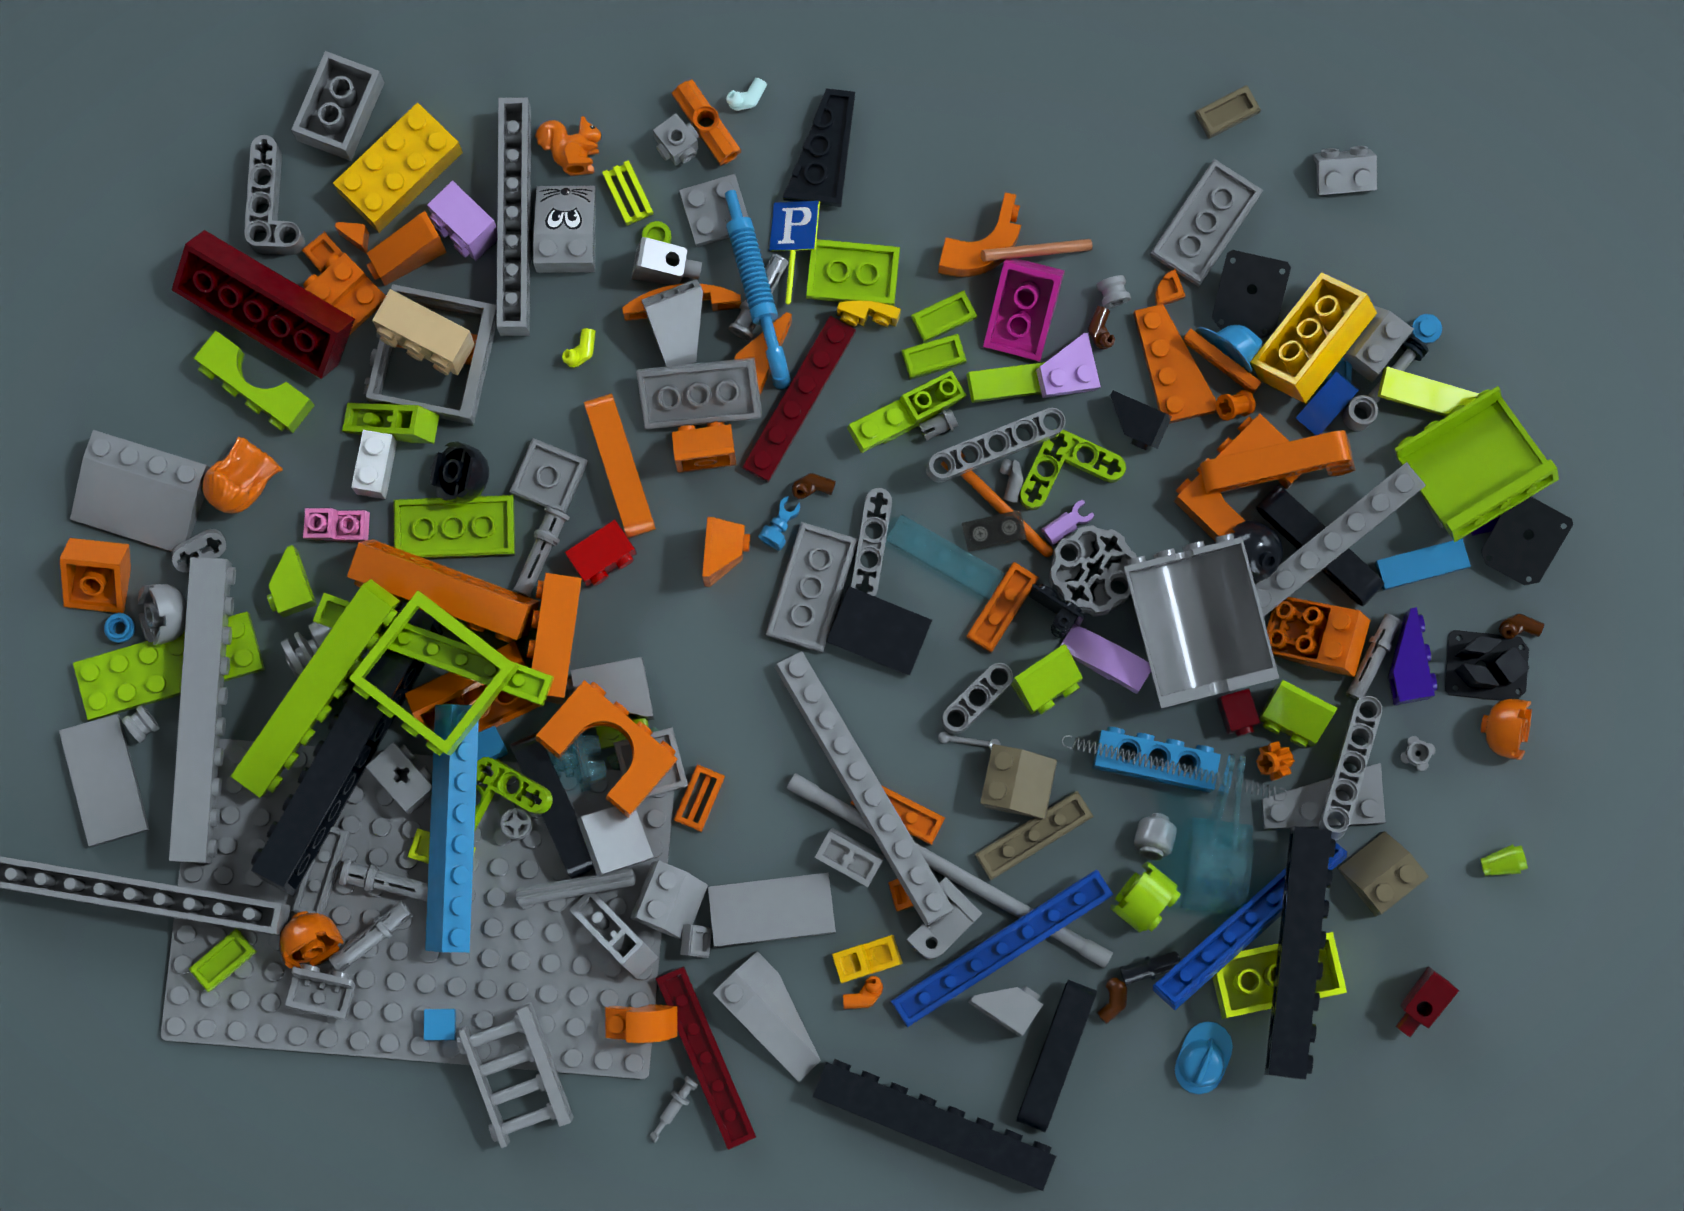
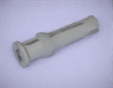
(743, 324)
(550, 538)
(370, 878)

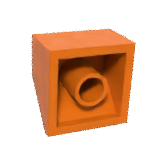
(703, 447)
(95, 575)

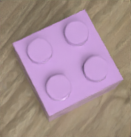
(463, 221)

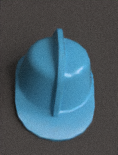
(1235, 342)
(1203, 1057)

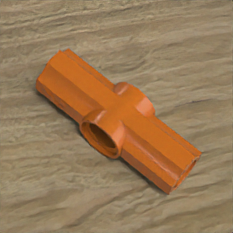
(715, 136)

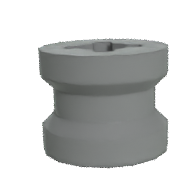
(1113, 291)
(140, 723)
(516, 818)

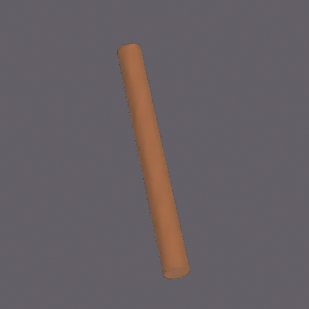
(1036, 250)

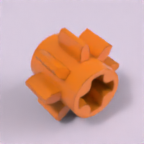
(1275, 761)

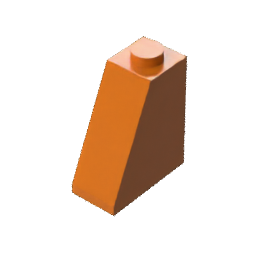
(405, 250)

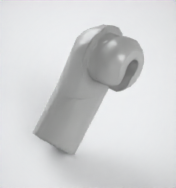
(1015, 479)

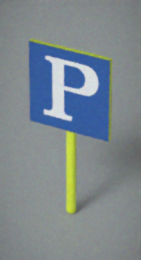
(794, 229)

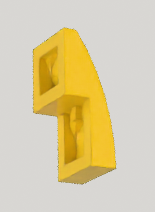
(867, 959)

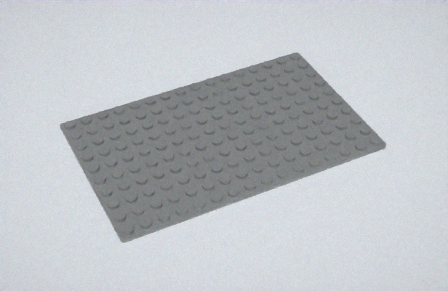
(514, 954)

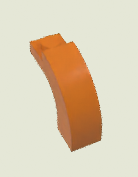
(964, 258)

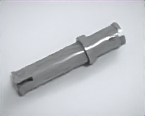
(1379, 646)
(366, 940)

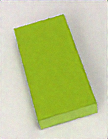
(944, 316)
(934, 356)
(222, 960)

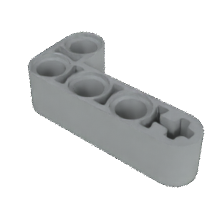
(268, 194)

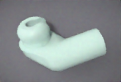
(748, 99)

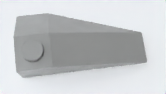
(764, 1007)

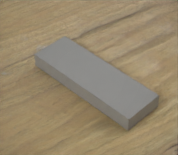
(320, 878)

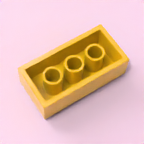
(398, 167)
(1313, 337)

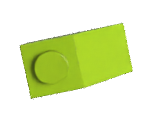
(290, 585)

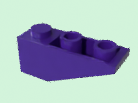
(1409, 670)

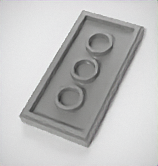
(1206, 222)
(699, 393)
(812, 587)
(104, 780)

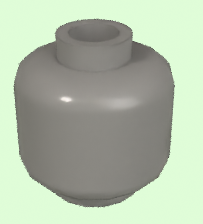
(1155, 837)

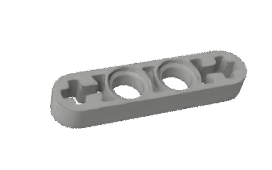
(874, 546)

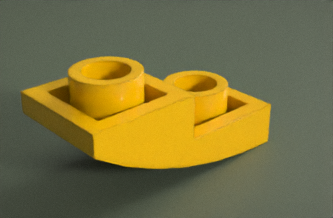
(858, 311)

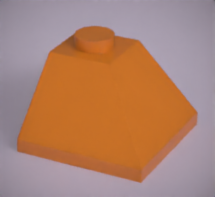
(723, 548)

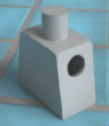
(652, 260)

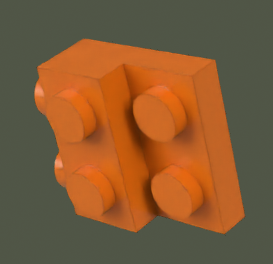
(346, 288)

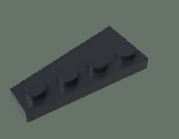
(823, 161)

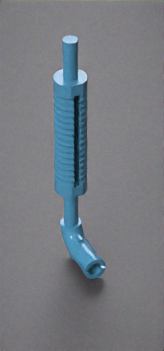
(756, 287)

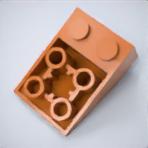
(1318, 635)

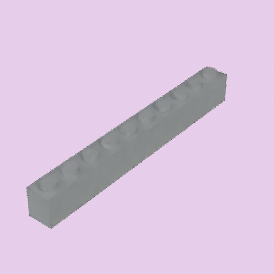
(201, 711)
(143, 896)

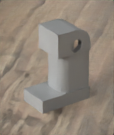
(948, 928)

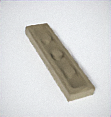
(1033, 836)

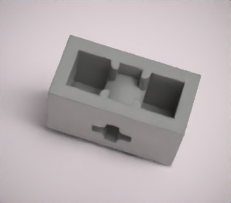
(386, 769)

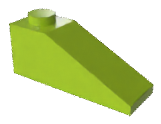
(404, 422)

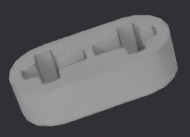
(195, 544)

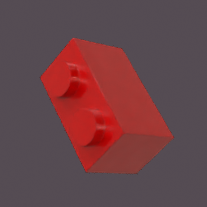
(601, 554)

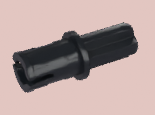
(1149, 967)

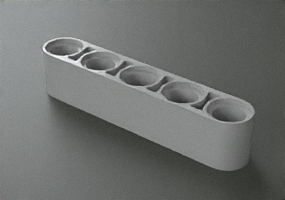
(1008, 438)
(1356, 755)

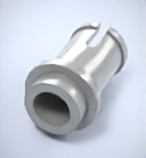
(940, 424)

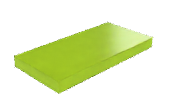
(455, 530)

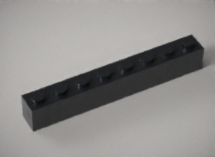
(1298, 953)
(935, 1126)

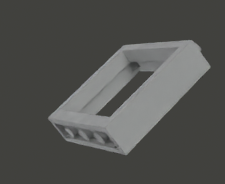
(380, 357)

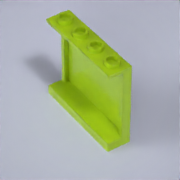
(1476, 463)

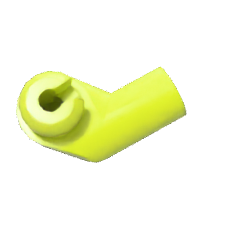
(582, 352)

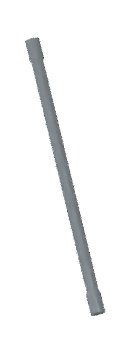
(1086, 947)

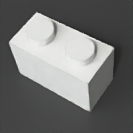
(374, 464)

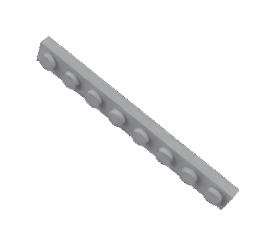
(1338, 537)

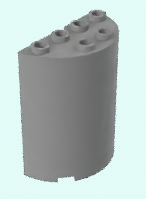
(1201, 620)

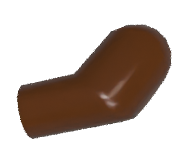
(1117, 1000)

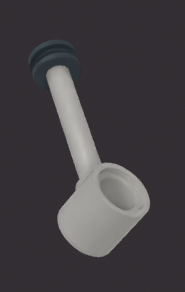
(1414, 349)

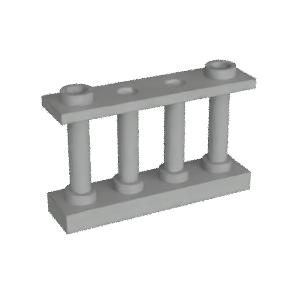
(545, 1080)

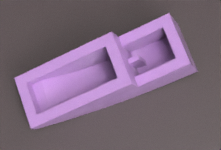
(1107, 658)

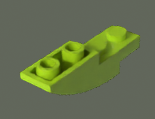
(907, 412)

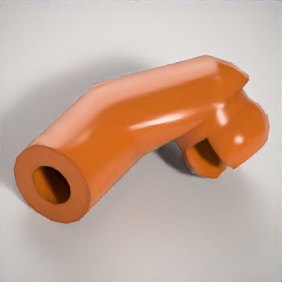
(867, 995)

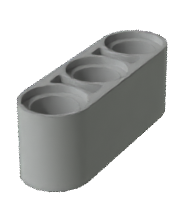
(983, 685)

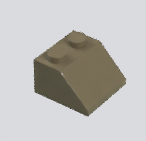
(1018, 782)
(1382, 873)

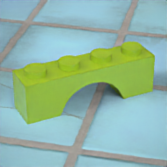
(282, 403)

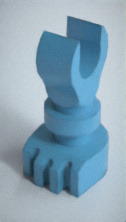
(772, 535)

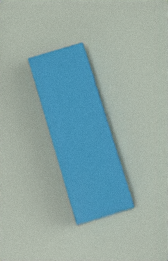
(1422, 564)

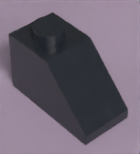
(1140, 421)

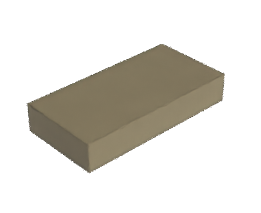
(1227, 111)

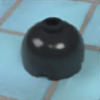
(459, 473)
(1262, 548)

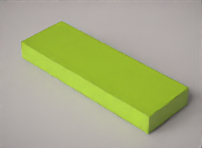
(1003, 382)

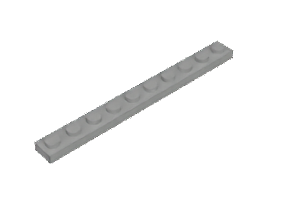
(864, 788)

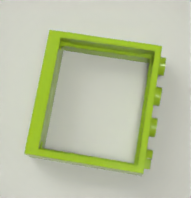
(412, 724)

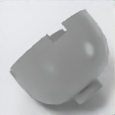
(163, 613)

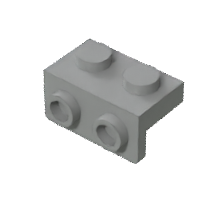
(1346, 170)
(320, 992)

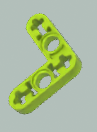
(1068, 455)
(498, 784)

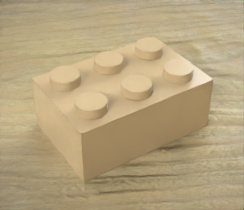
(423, 333)

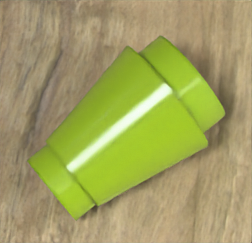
(1505, 861)

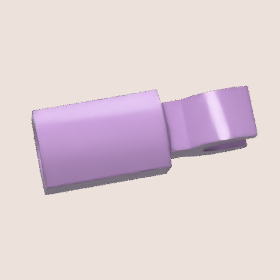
(1065, 524)

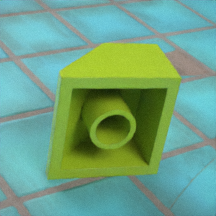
(1047, 680)
(1296, 714)

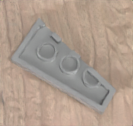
(1305, 804)

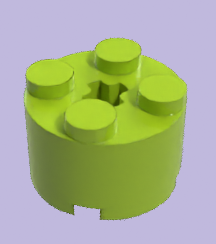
(1145, 898)

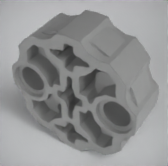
(1068, 570)

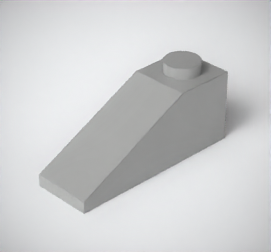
(613, 934)

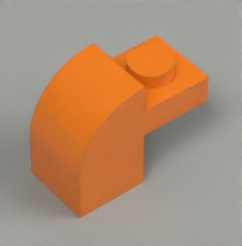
(641, 1024)

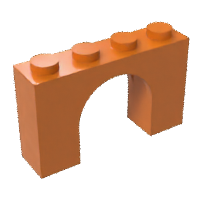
(1211, 510)
(590, 709)

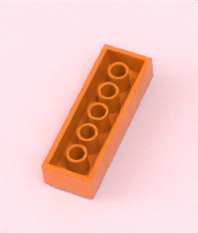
(457, 593)

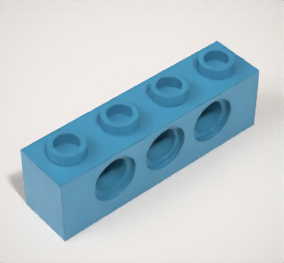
(1173, 750)

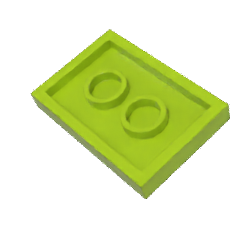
(853, 272)

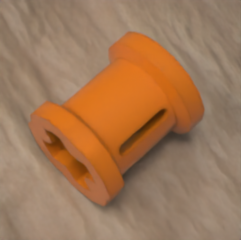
(1238, 404)

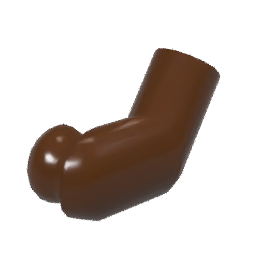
(1098, 331)
(811, 483)
(1519, 623)

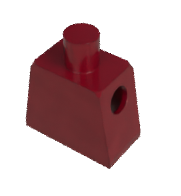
(1431, 989)

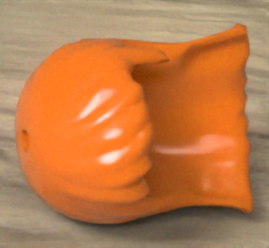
(239, 478)

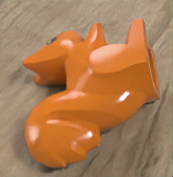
(570, 150)

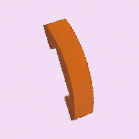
(720, 298)

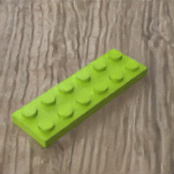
(154, 672)

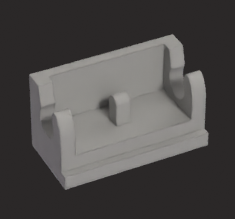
(849, 857)

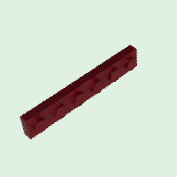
(799, 399)
(706, 1058)

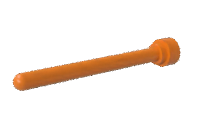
(1001, 507)

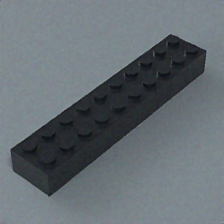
(335, 770)

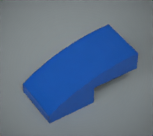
(1327, 404)

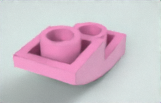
(336, 525)

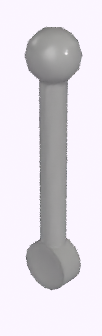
(944, 737)

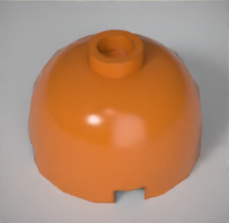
(1508, 727)
(309, 939)

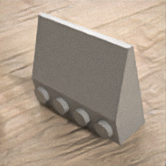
(138, 492)

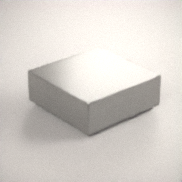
(696, 941)

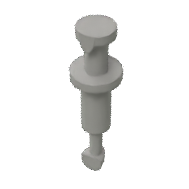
(674, 1106)

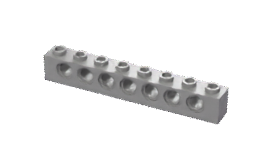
(514, 216)

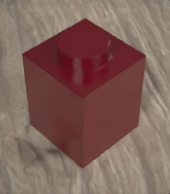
(1238, 712)

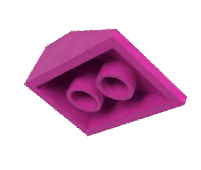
(1023, 308)

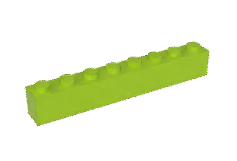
(315, 689)

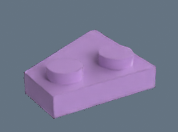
(1069, 370)

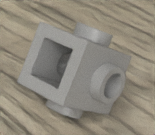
(676, 140)

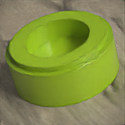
(657, 231)

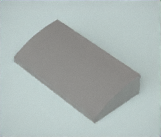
(771, 910)

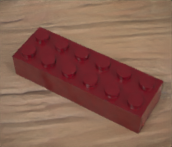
(262, 304)

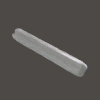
(575, 887)

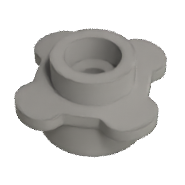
(1426, 751)

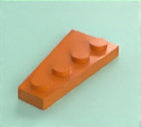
(1172, 370)

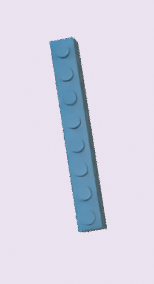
(451, 837)

